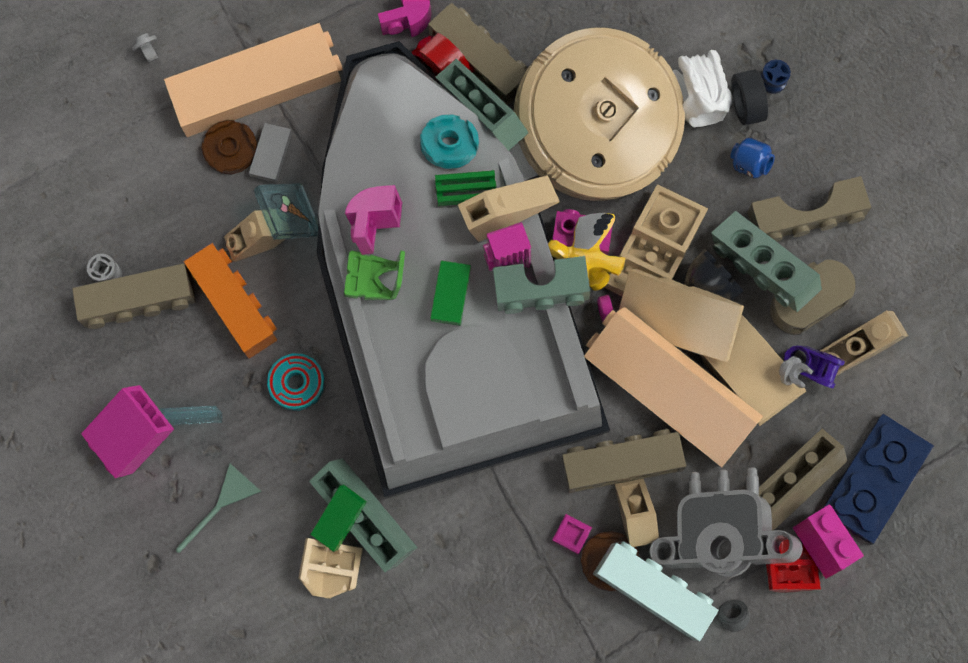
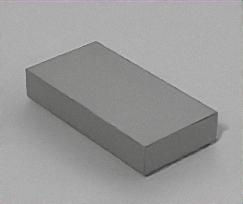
(270, 152)

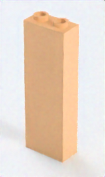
(254, 79)
(672, 385)

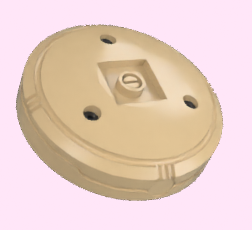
(600, 114)

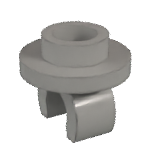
(145, 43)
(790, 371)

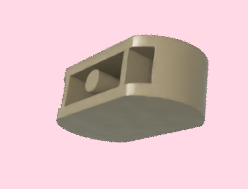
(836, 291)

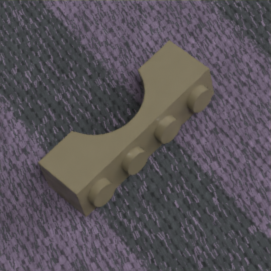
(845, 202)

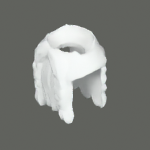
(703, 89)

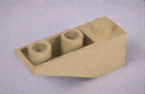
(507, 205)
(867, 340)

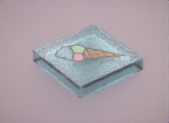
(287, 210)

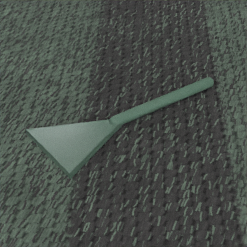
(235, 488)

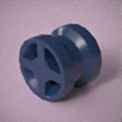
(777, 70)

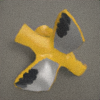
(588, 235)

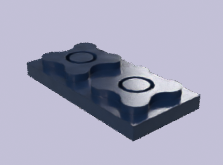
(878, 478)

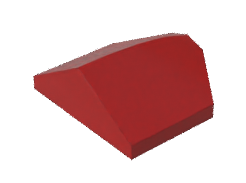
(793, 576)

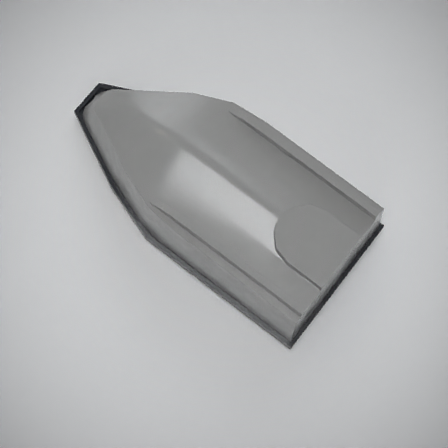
(430, 391)

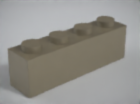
(487, 58)
(134, 296)
(623, 461)
(802, 475)

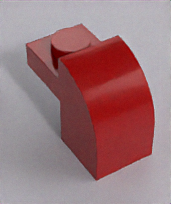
(438, 53)

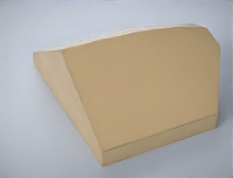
(329, 572)

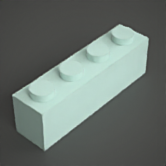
(655, 591)

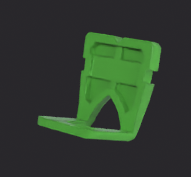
(364, 274)

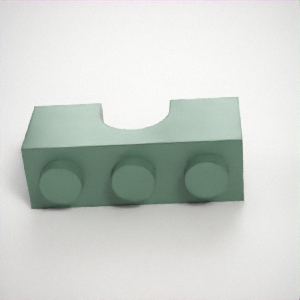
(517, 292)

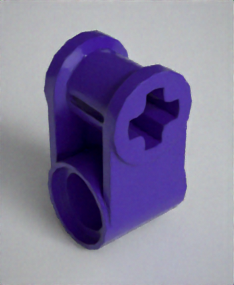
(822, 364)

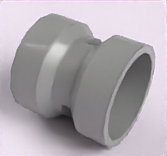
(106, 273)

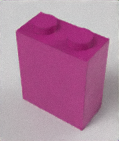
(127, 431)

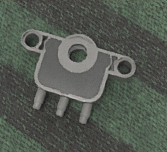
(722, 516)

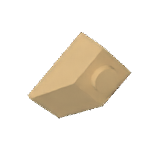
(637, 512)

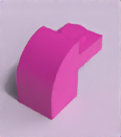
(412, 15)
(373, 210)

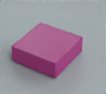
(572, 534)

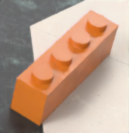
(231, 301)

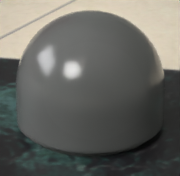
(734, 624)

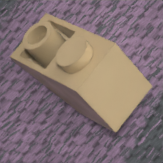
(250, 237)

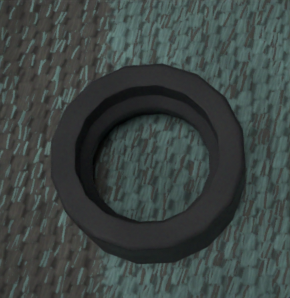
(749, 97)

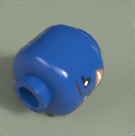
(752, 158)

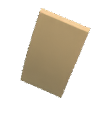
(660, 237)
(683, 314)
(754, 373)

